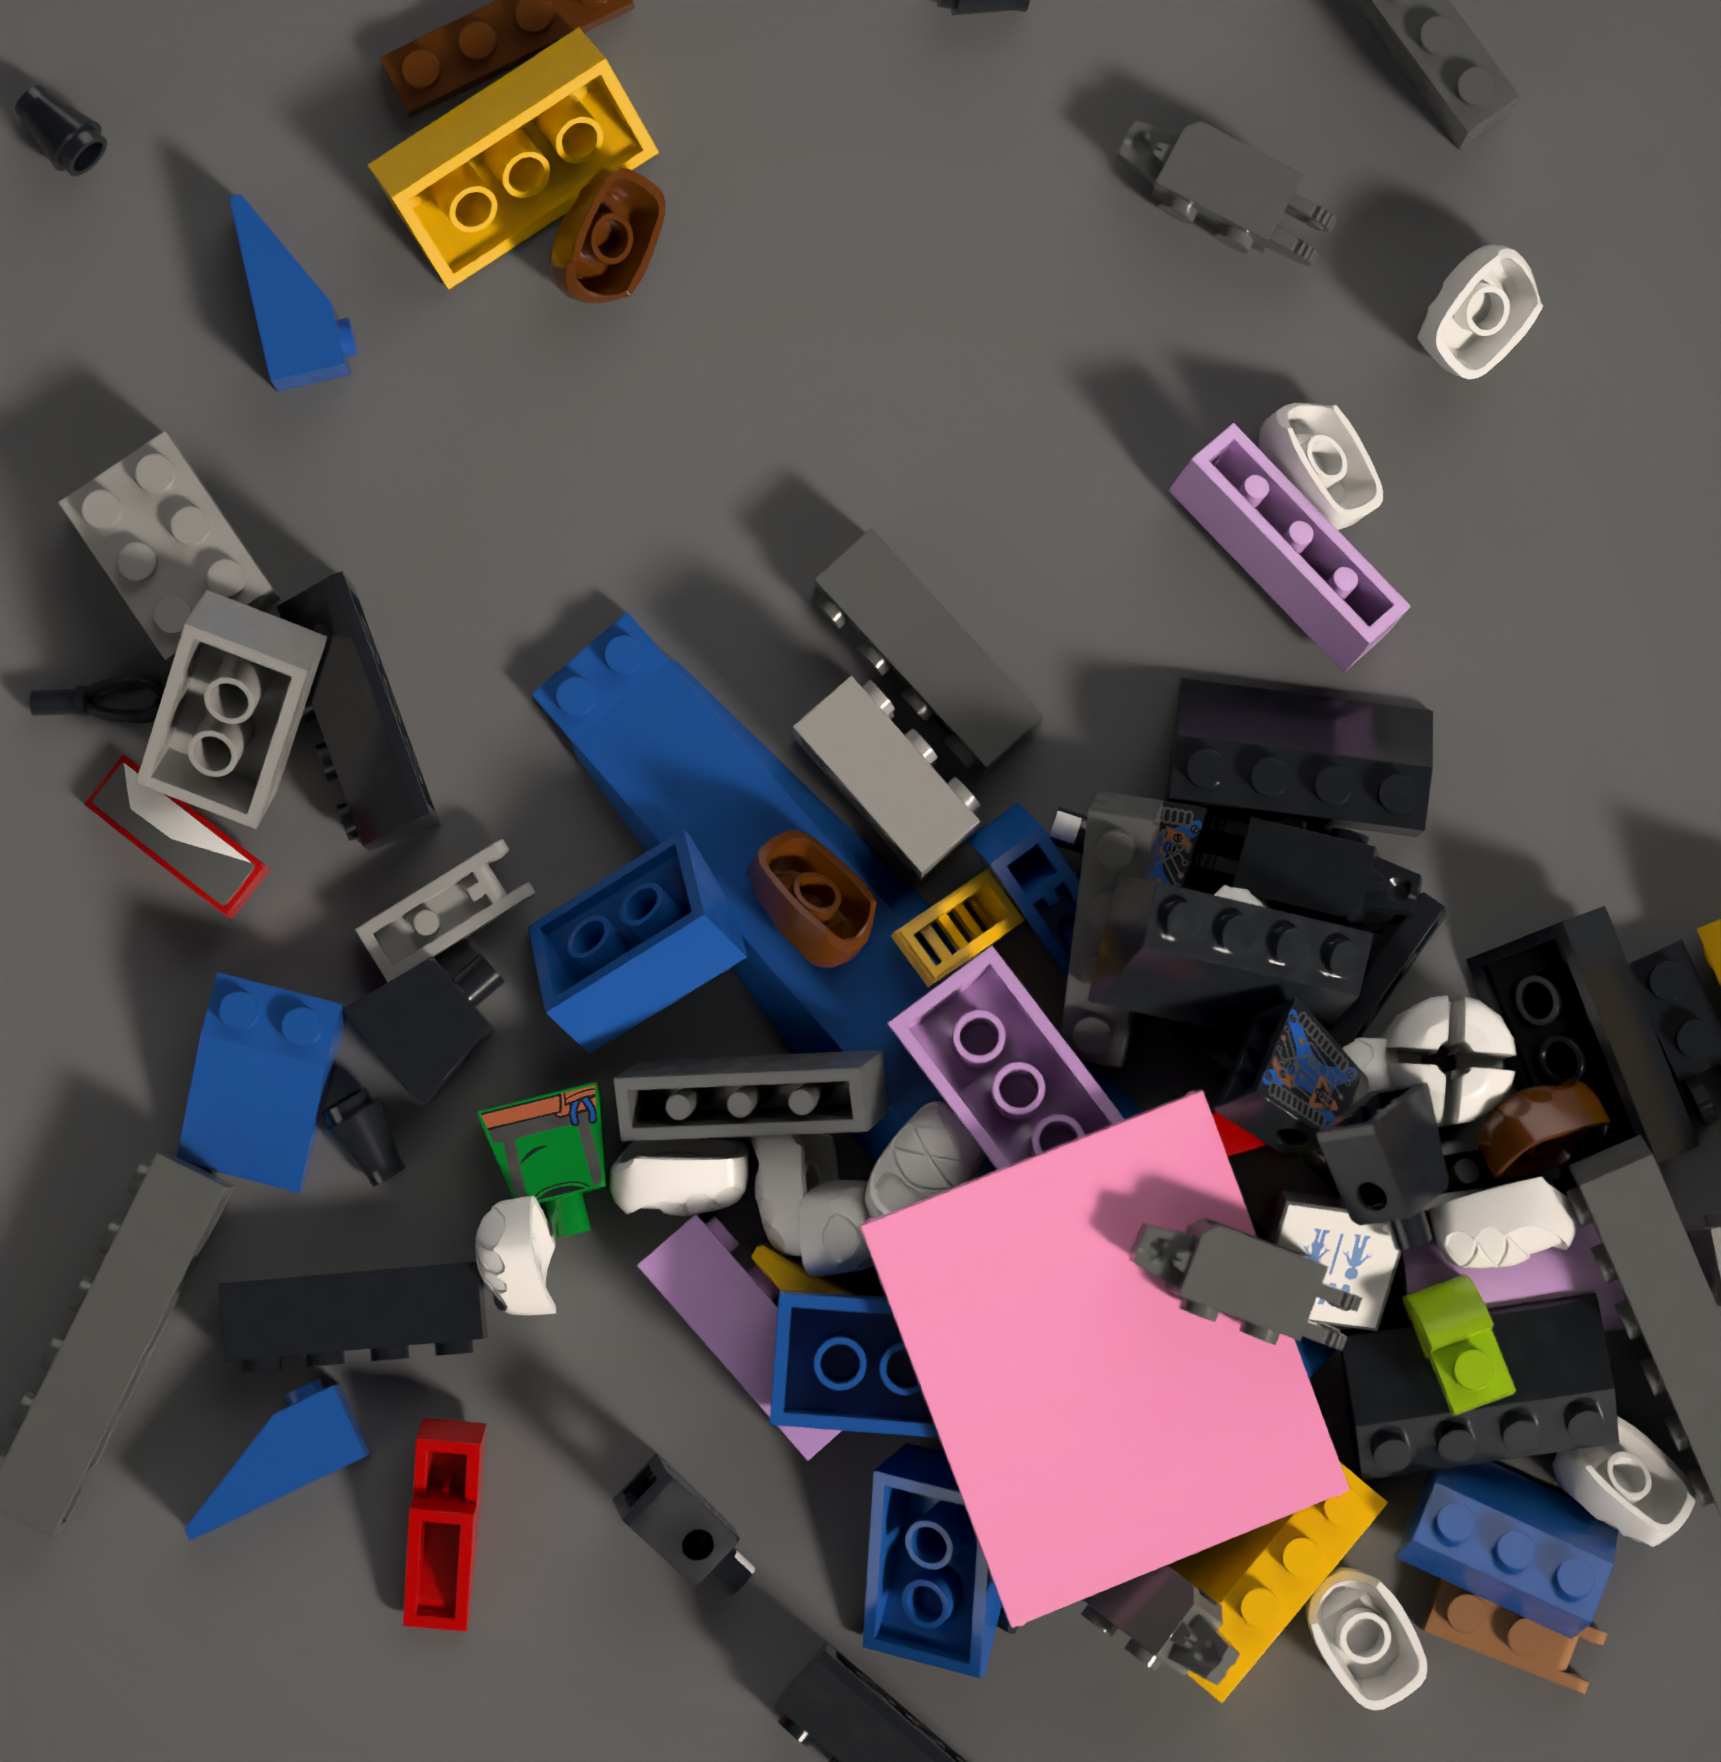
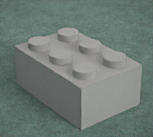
(164, 541)
(231, 709)
(888, 776)

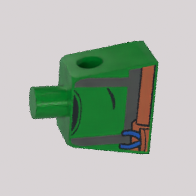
(552, 1151)

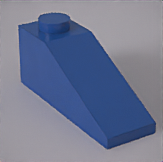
(294, 317)
(1033, 877)
(290, 1452)

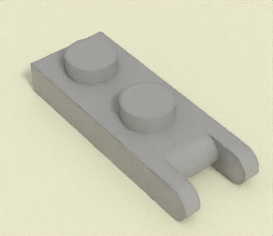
(441, 914)

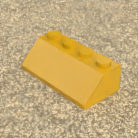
(512, 157)
(1274, 1571)

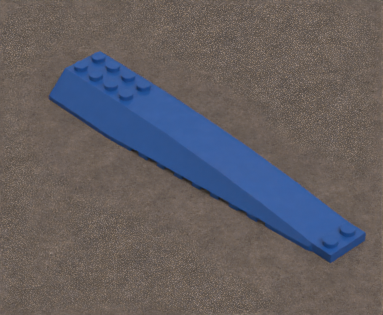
(685, 762)

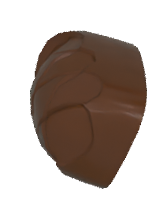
(607, 237)
(812, 898)
(1538, 1128)

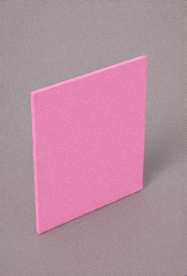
(1069, 1383)

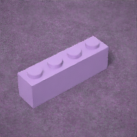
(1288, 547)
(727, 1310)

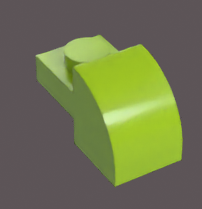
(1460, 1343)

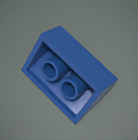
(635, 943)
(1511, 1544)

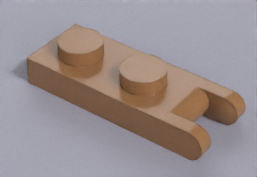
(1505, 1635)

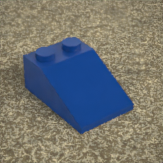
(260, 1081)
(925, 1568)

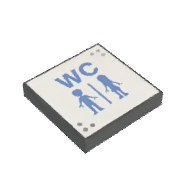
(1356, 1256)

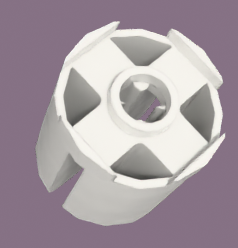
(1475, 1039)

